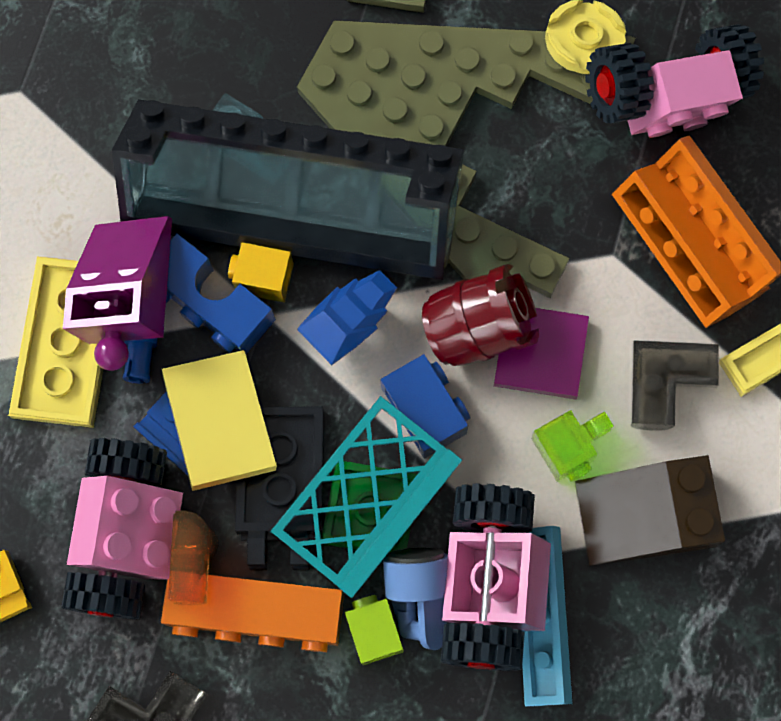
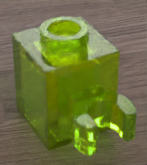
(568, 445)

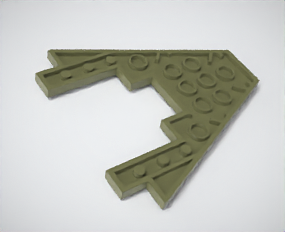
(417, 89)

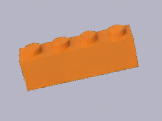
(261, 610)

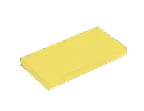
(55, 370)

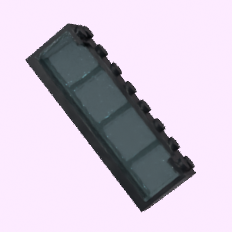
(290, 187)

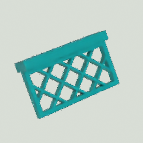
(395, 521)

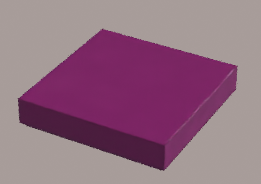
(550, 364)

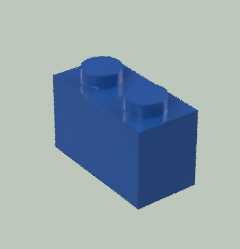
(421, 396)

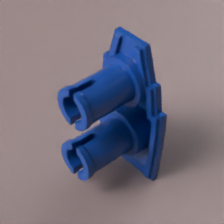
(348, 316)

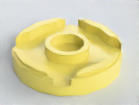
(579, 29)

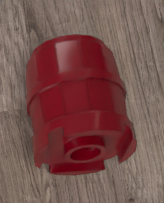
(480, 318)

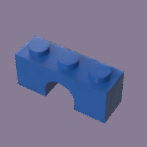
(235, 320)

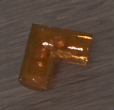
(191, 550)

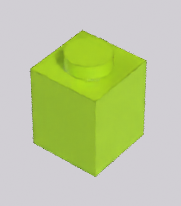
(373, 630)

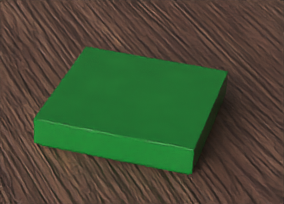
(358, 492)

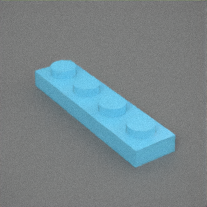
(547, 652)

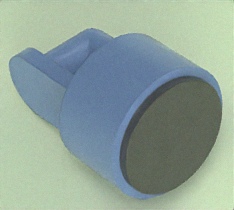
(417, 577)

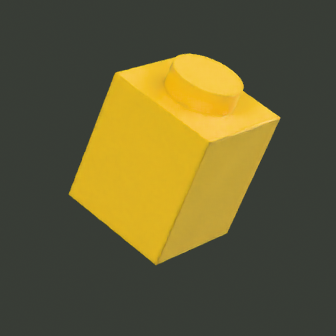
(262, 271)

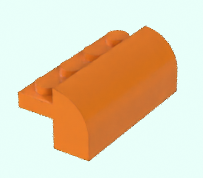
(698, 232)

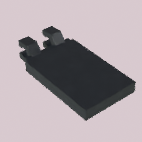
(263, 499)

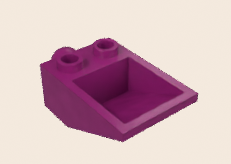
(120, 287)

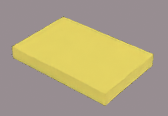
(218, 420)

